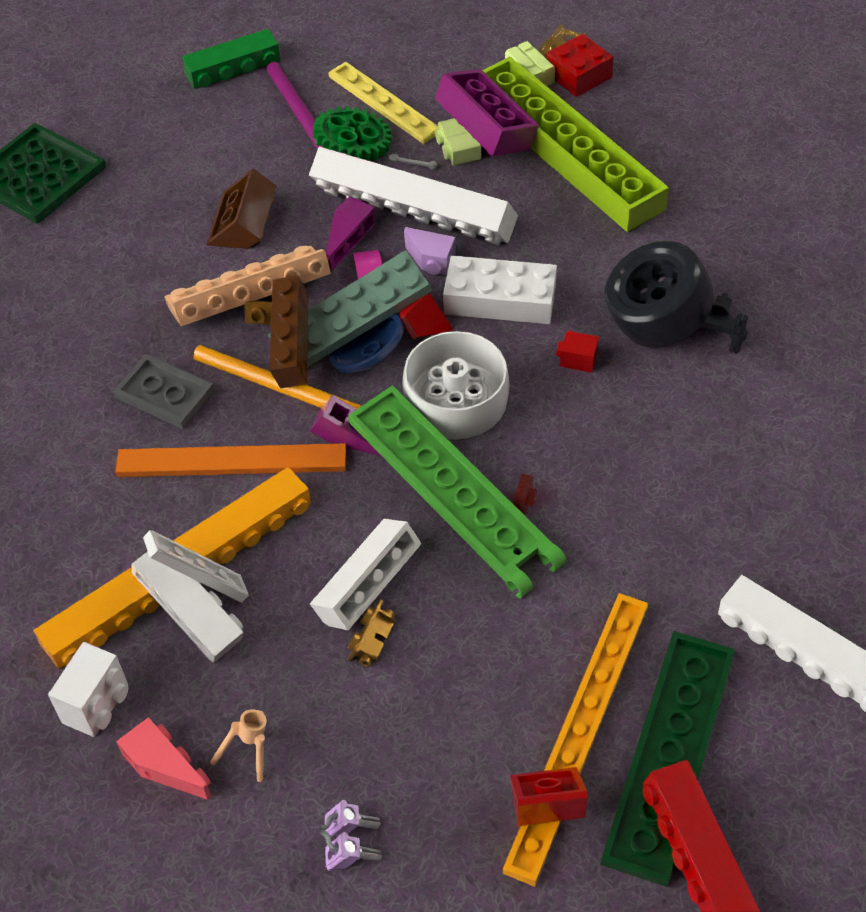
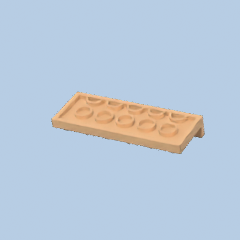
(245, 285)

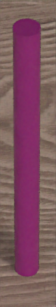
(292, 98)

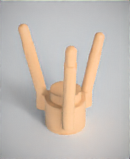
(250, 731)

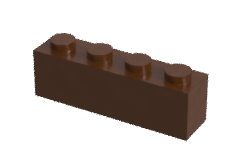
(289, 332)

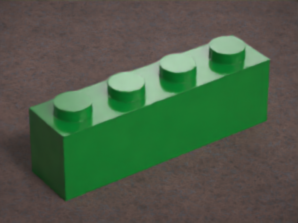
(231, 58)

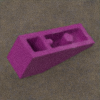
(349, 225)
(334, 427)

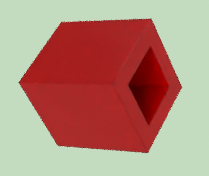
(578, 351)

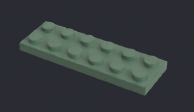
(363, 305)

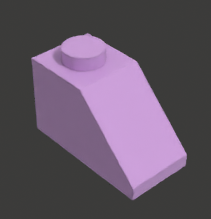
(430, 250)

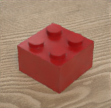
(580, 65)

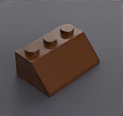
(243, 212)

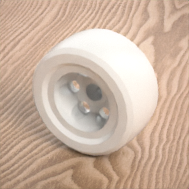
(457, 365)

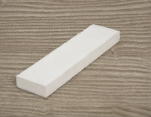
(195, 566)

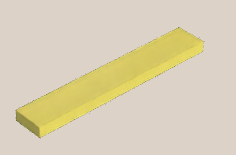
(384, 102)

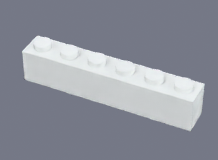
(796, 638)

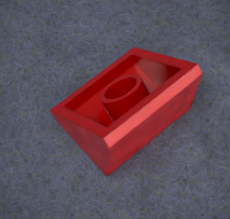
(549, 796)

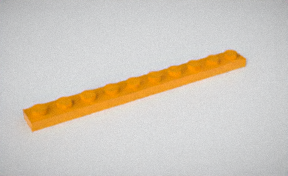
(580, 728)

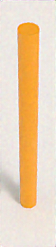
(261, 376)

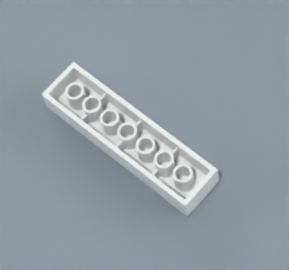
(414, 195)

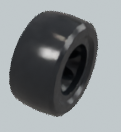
(664, 311)

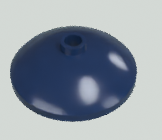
(369, 348)

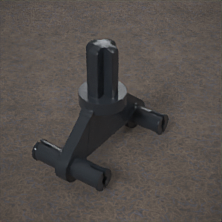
(722, 321)

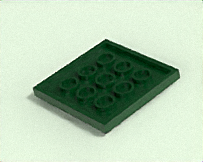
(43, 171)

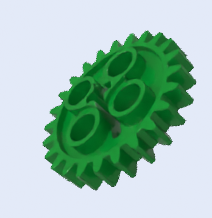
(352, 133)

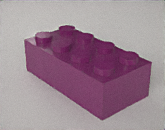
(486, 112)

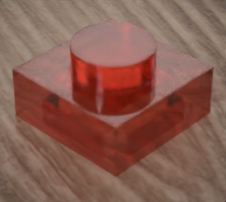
(525, 493)

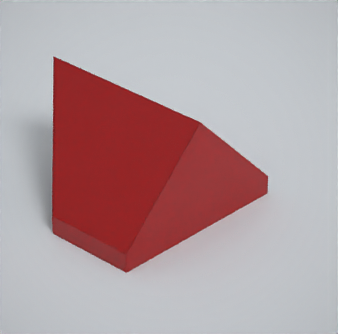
(424, 318)

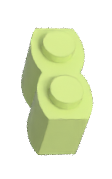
(457, 142)

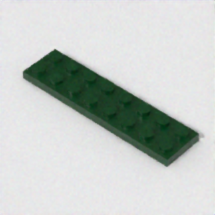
(673, 731)

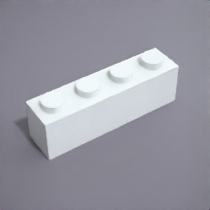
(365, 574)
(190, 607)

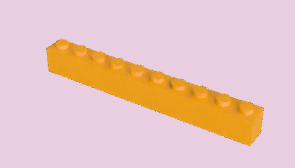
(216, 538)

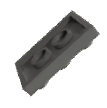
(164, 391)

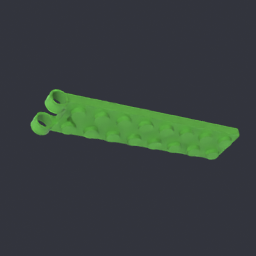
(454, 488)

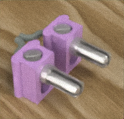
(347, 849)

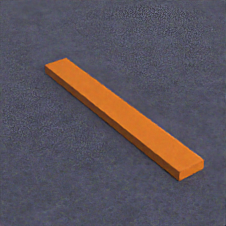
(230, 460)

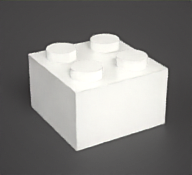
(89, 689)

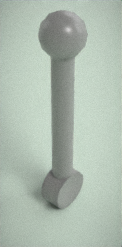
(432, 165)

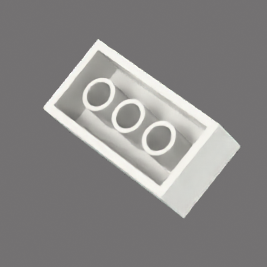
(500, 289)

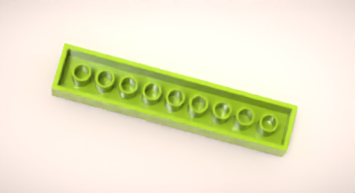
(582, 151)

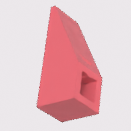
(156, 759)

